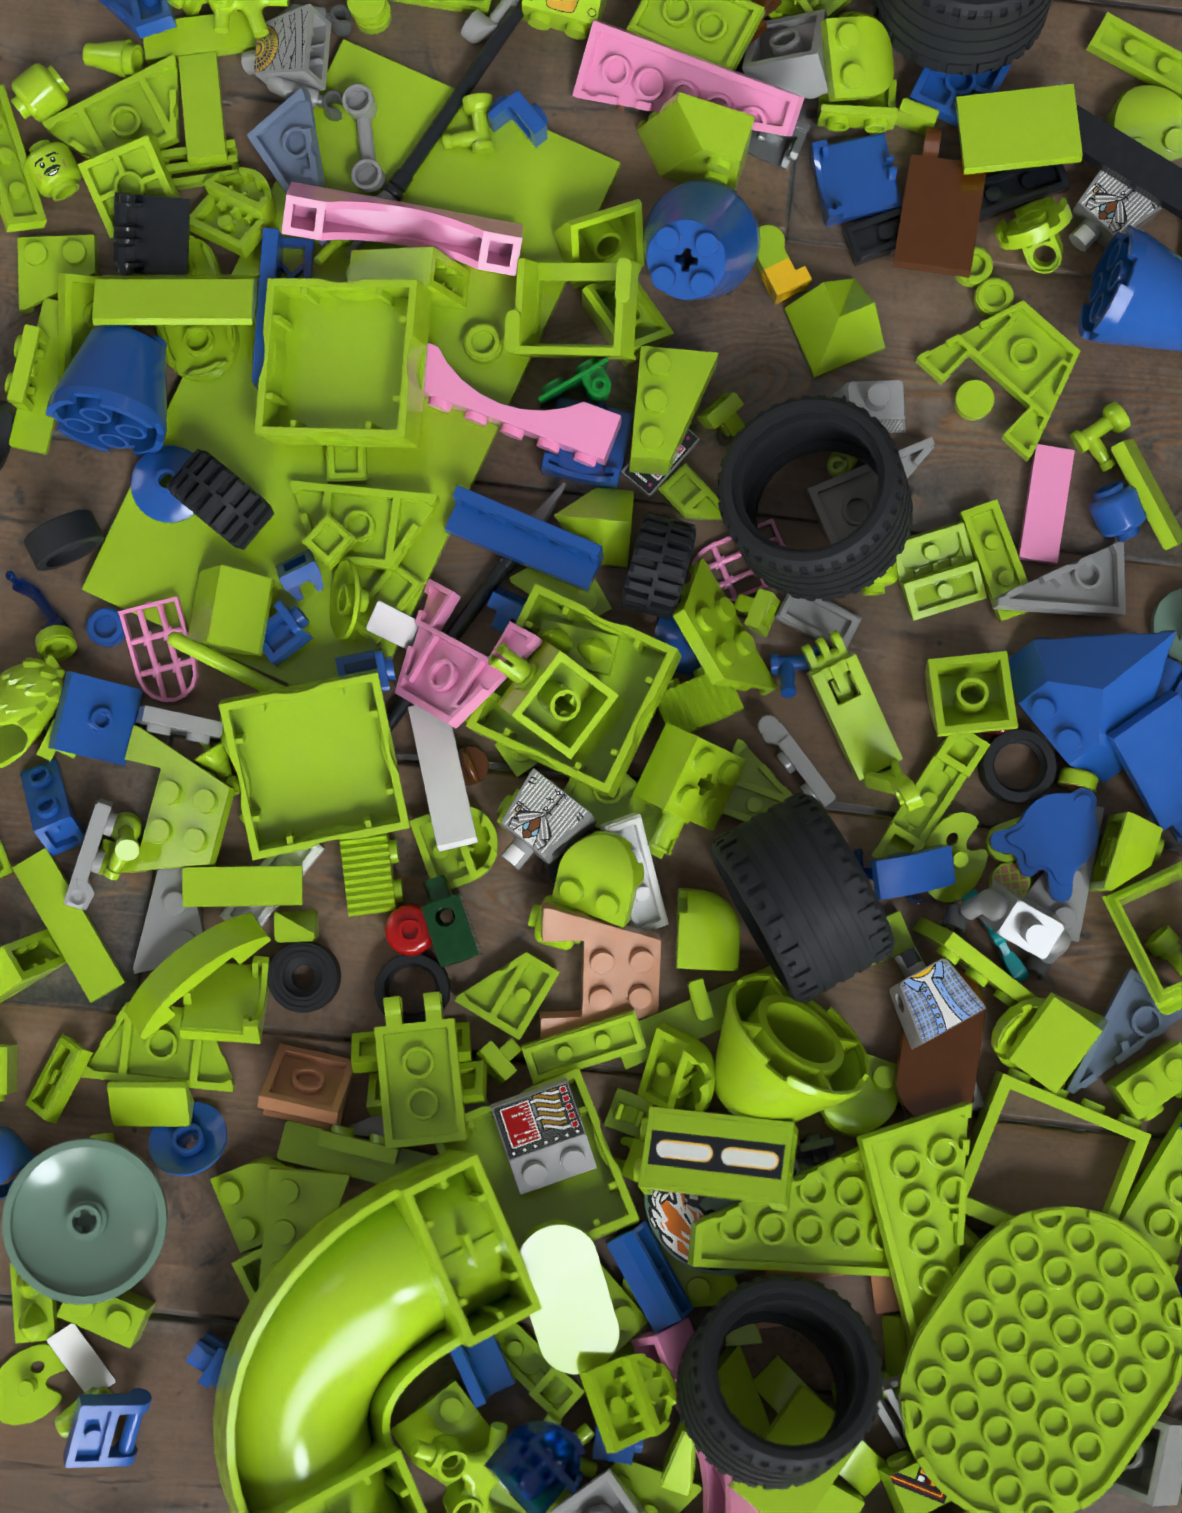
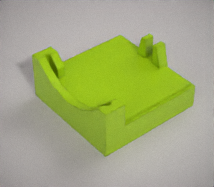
(127, 169)
(228, 1004)

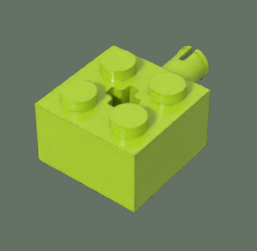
(538, 686)
(688, 783)

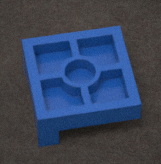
(941, 89)
(854, 178)
(607, 476)

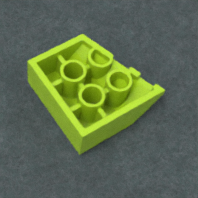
(697, 140)

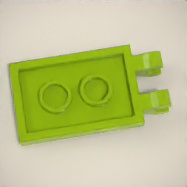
(420, 1076)

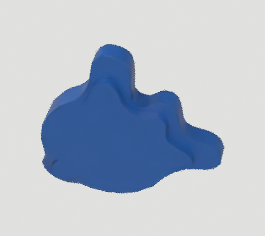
(1053, 836)

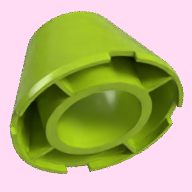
(784, 1054)

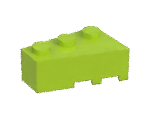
(666, 402)

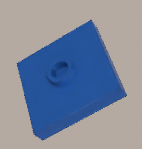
(95, 718)

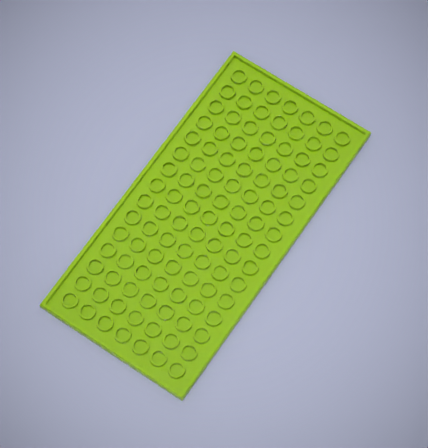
(513, 184)

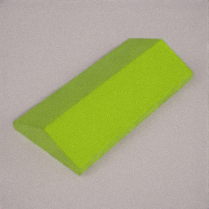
(175, 299)

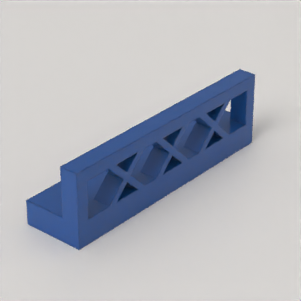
(272, 267)
(524, 539)
(483, 1369)

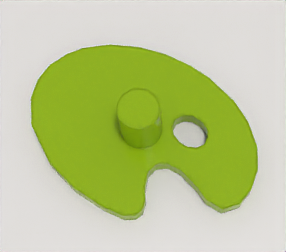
(967, 863)
(23, 1391)

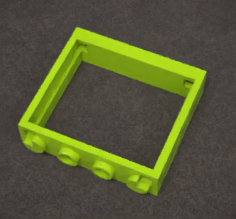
(1086, 1110)

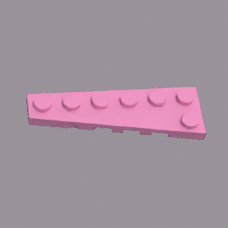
(646, 74)

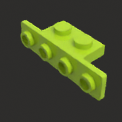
(34, 381)
(344, 1153)

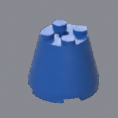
(703, 223)
(1135, 294)
(114, 392)

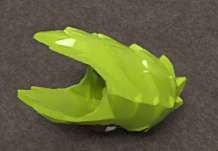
(27, 704)

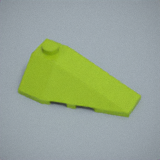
(452, 1414)

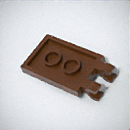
(938, 213)

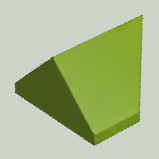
(604, 519)

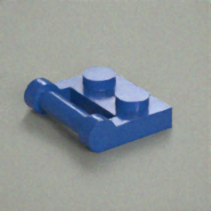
(95, 1426)

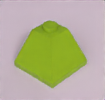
(1125, 850)

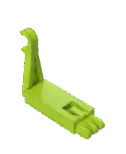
(858, 720)

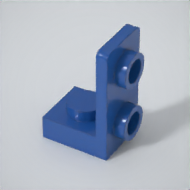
(50, 808)

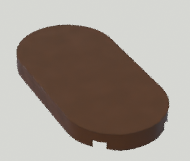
(942, 1068)

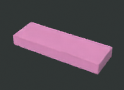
(1045, 504)

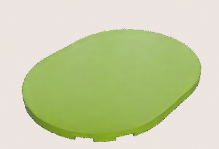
(1042, 1363)

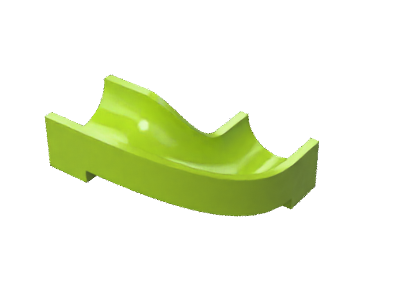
(348, 1329)

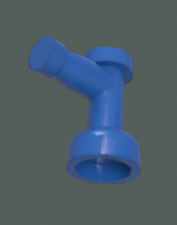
(785, 667)

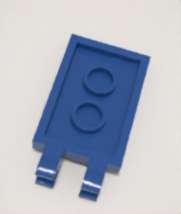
(1152, 757)

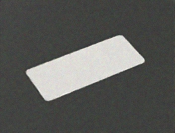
(392, 625)
(80, 1358)

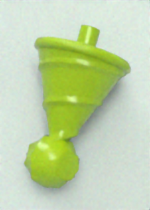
(217, 761)

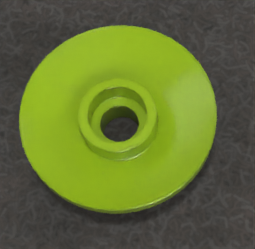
(346, 599)

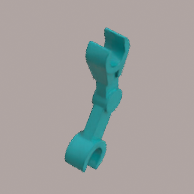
(1010, 962)

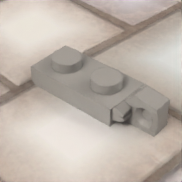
(90, 857)

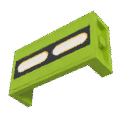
(717, 1156)

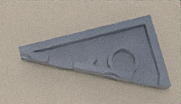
(290, 143)
(1131, 1024)

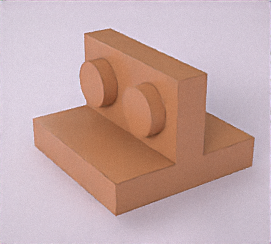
(306, 1087)

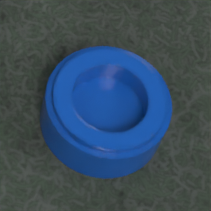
(105, 627)

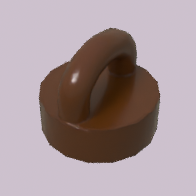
(473, 764)

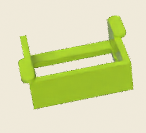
(523, 323)
(1168, 999)

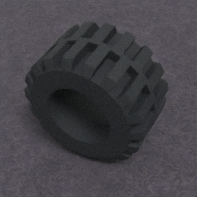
(220, 499)
(658, 565)

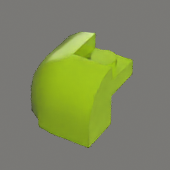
(706, 931)

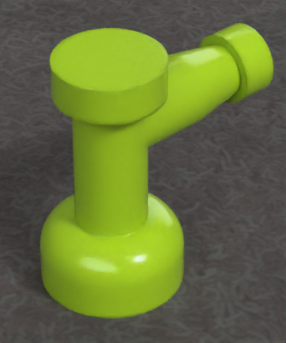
(478, 107)
(1089, 439)
(125, 833)

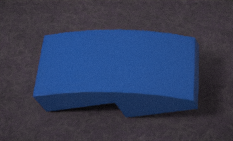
(913, 872)

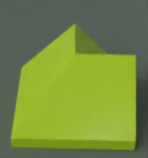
(835, 325)

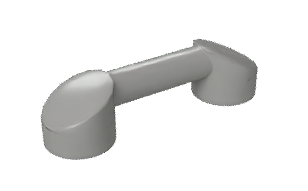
(481, 27)
(362, 108)

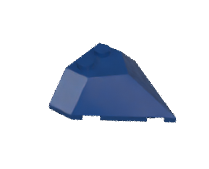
(1087, 688)

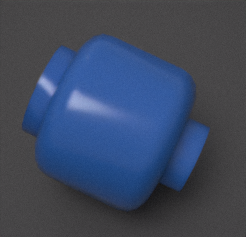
(1117, 510)

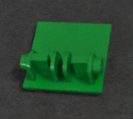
(589, 375)

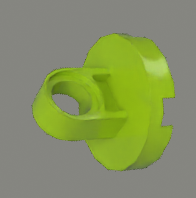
(1033, 227)

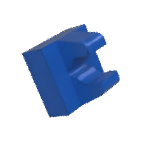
(297, 571)
(507, 606)

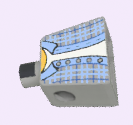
(931, 998)

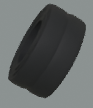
(326, 976)

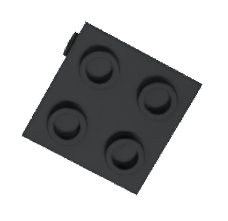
(151, 234)

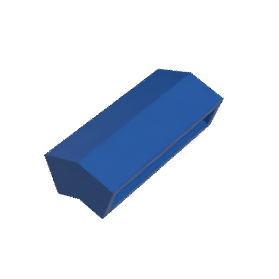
(649, 1276)

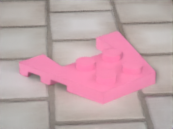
(446, 674)

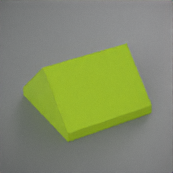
(603, 236)
(650, 327)
(231, 610)
(1056, 1041)

